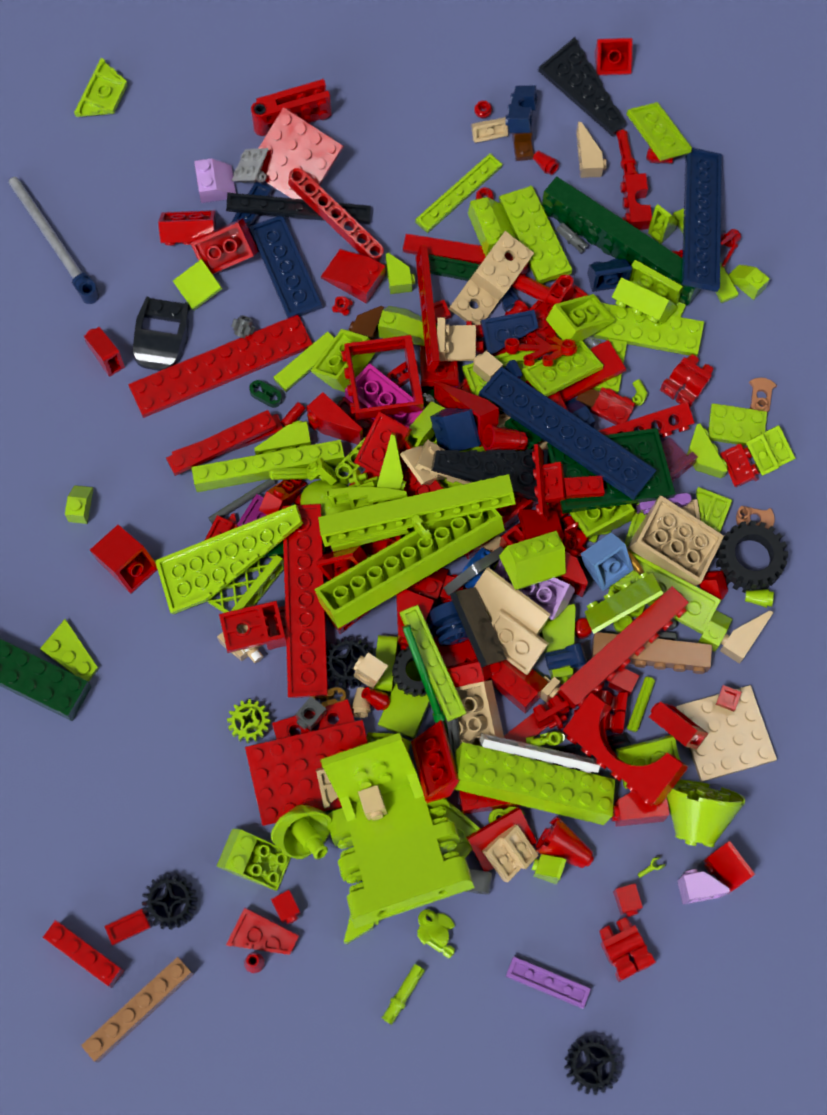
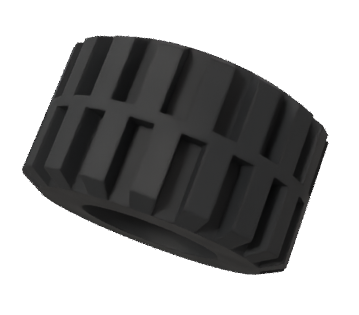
(401, 678)

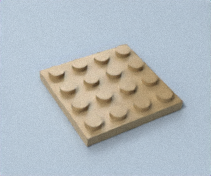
(734, 738)

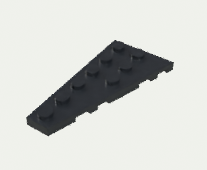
(490, 464)

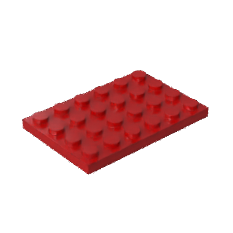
(286, 768)

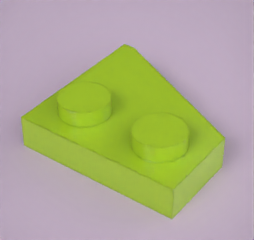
(712, 508)

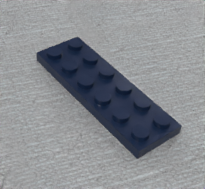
(285, 267)

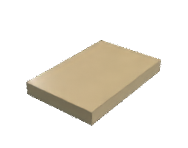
(518, 642)

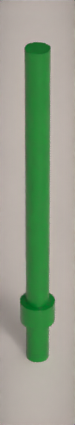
(437, 712)

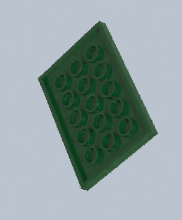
(644, 445)

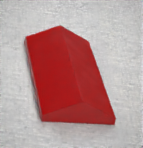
(435, 763)

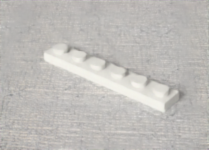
(547, 755)

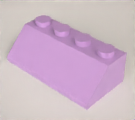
(550, 594)

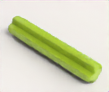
(288, 474)
(641, 703)

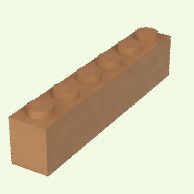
(664, 654)
(137, 1010)

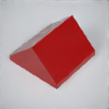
(613, 56)

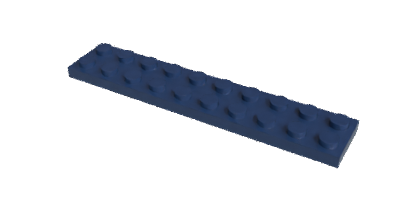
(702, 220)
(568, 433)

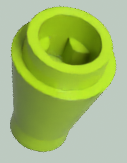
(760, 597)

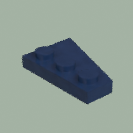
(501, 328)

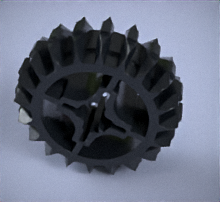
(341, 661)
(169, 892)
(597, 1074)

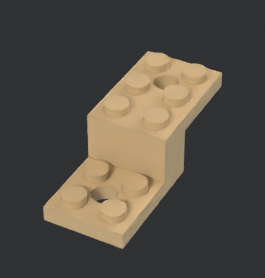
(491, 279)

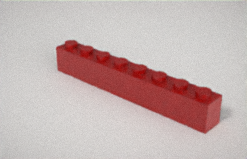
(623, 647)

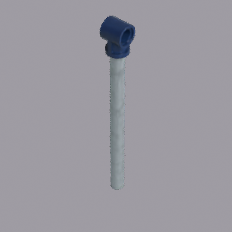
(80, 281)

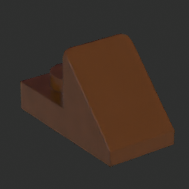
(522, 146)

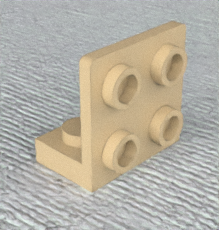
(456, 342)

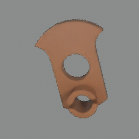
(766, 386)
(765, 516)

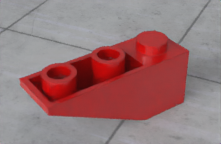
(281, 495)

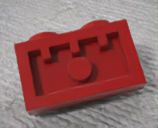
(612, 406)
(739, 465)

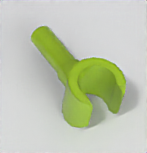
(653, 866)

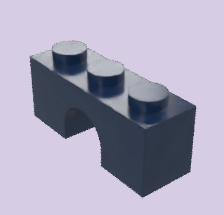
(520, 110)

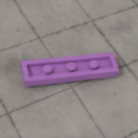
(548, 982)

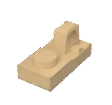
(489, 130)

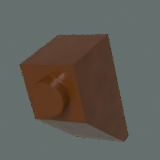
(367, 323)

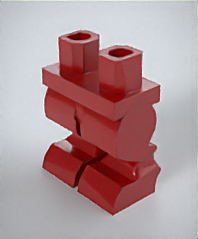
(689, 374)
(614, 722)
(623, 945)

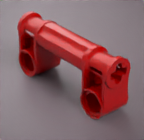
(560, 292)

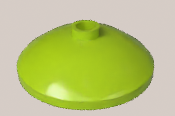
(318, 493)

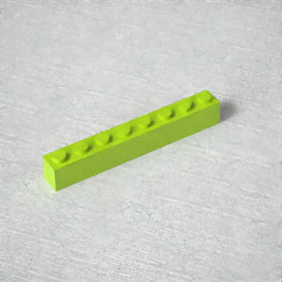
(257, 467)

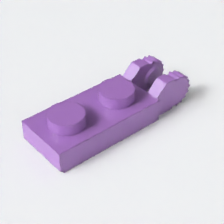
(679, 500)

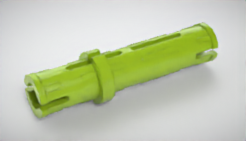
(405, 990)

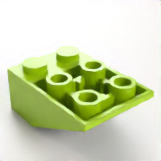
(253, 859)

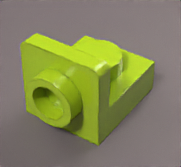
(321, 469)

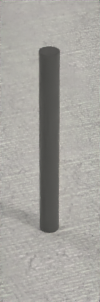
(243, 499)

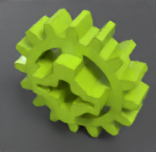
(251, 713)

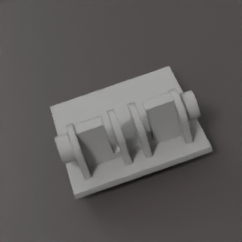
(250, 165)

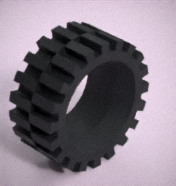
(736, 572)

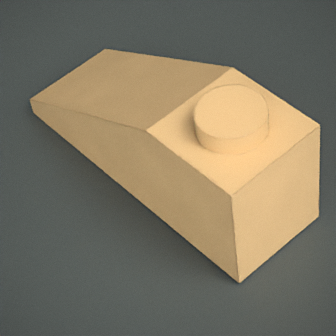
(590, 156)
(742, 638)

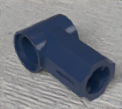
(570, 656)

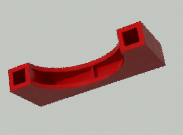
(651, 780)

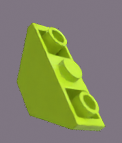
(707, 454)

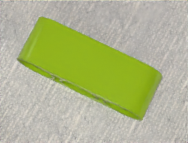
(348, 466)
(386, 653)

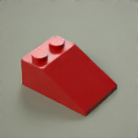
(225, 246)
(355, 274)
(332, 420)

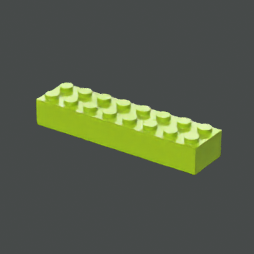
(534, 783)

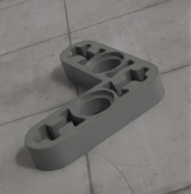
(473, 570)

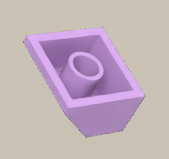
(214, 180)
(700, 886)

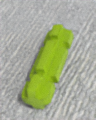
(447, 951)

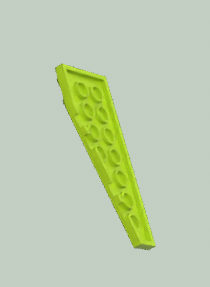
(209, 566)

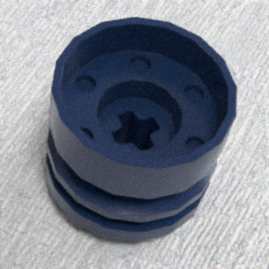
(451, 627)

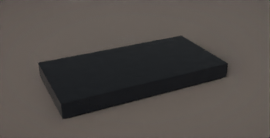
(478, 627)

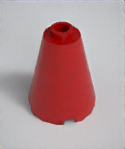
(564, 843)

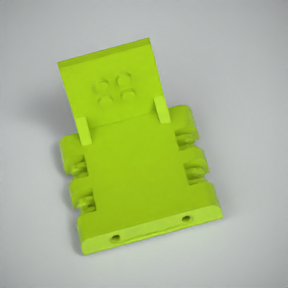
(403, 851)

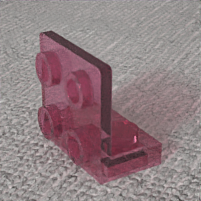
(676, 459)

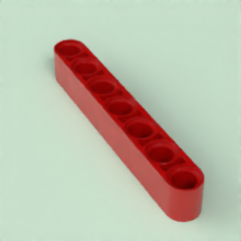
(334, 208)

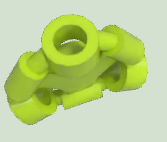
(551, 738)

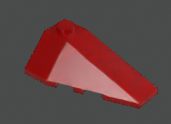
(482, 409)

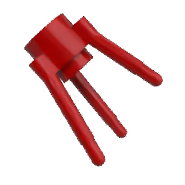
(730, 240)

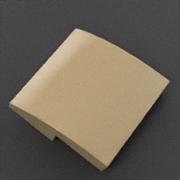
(411, 457)
(510, 853)

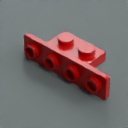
(549, 482)

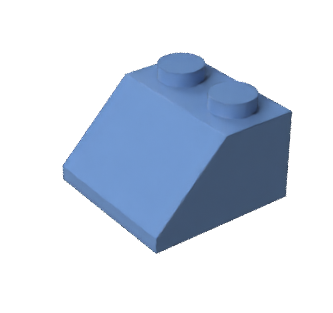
(607, 561)

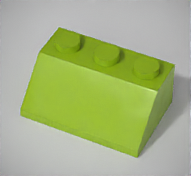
(488, 222)
(643, 301)
(330, 365)
(534, 560)

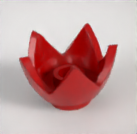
(574, 540)

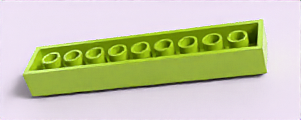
(404, 564)

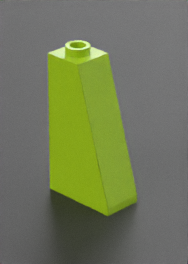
(560, 635)

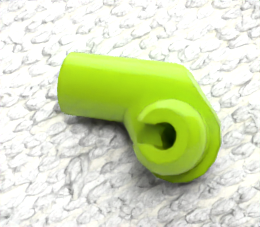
(641, 393)

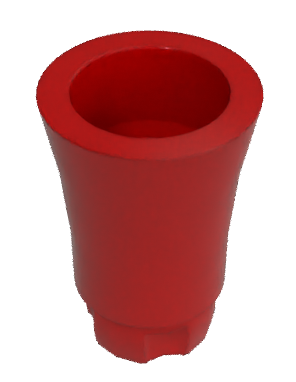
(503, 439)

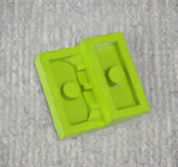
(770, 450)

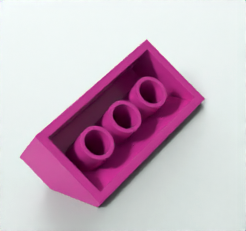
(377, 390)

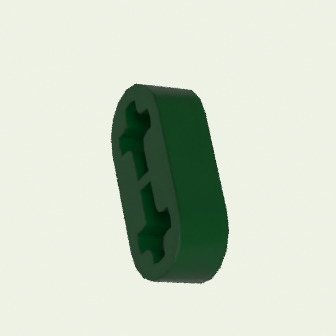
(263, 397)

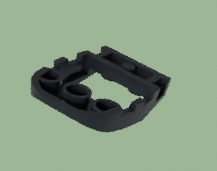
(160, 349)

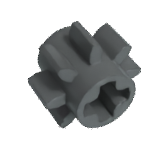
(243, 326)

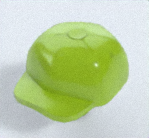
(302, 832)

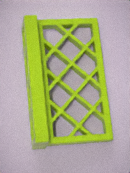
(257, 588)

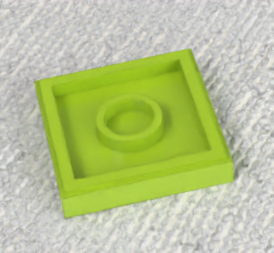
(197, 284)

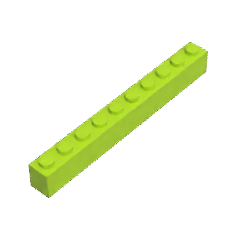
(430, 507)

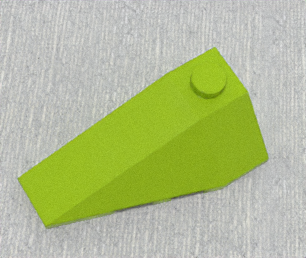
(401, 322)

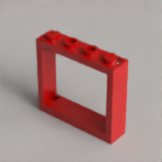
(380, 345)

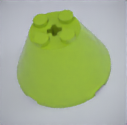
(702, 812)

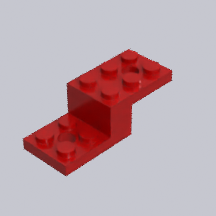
(265, 626)

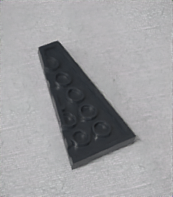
(581, 84)

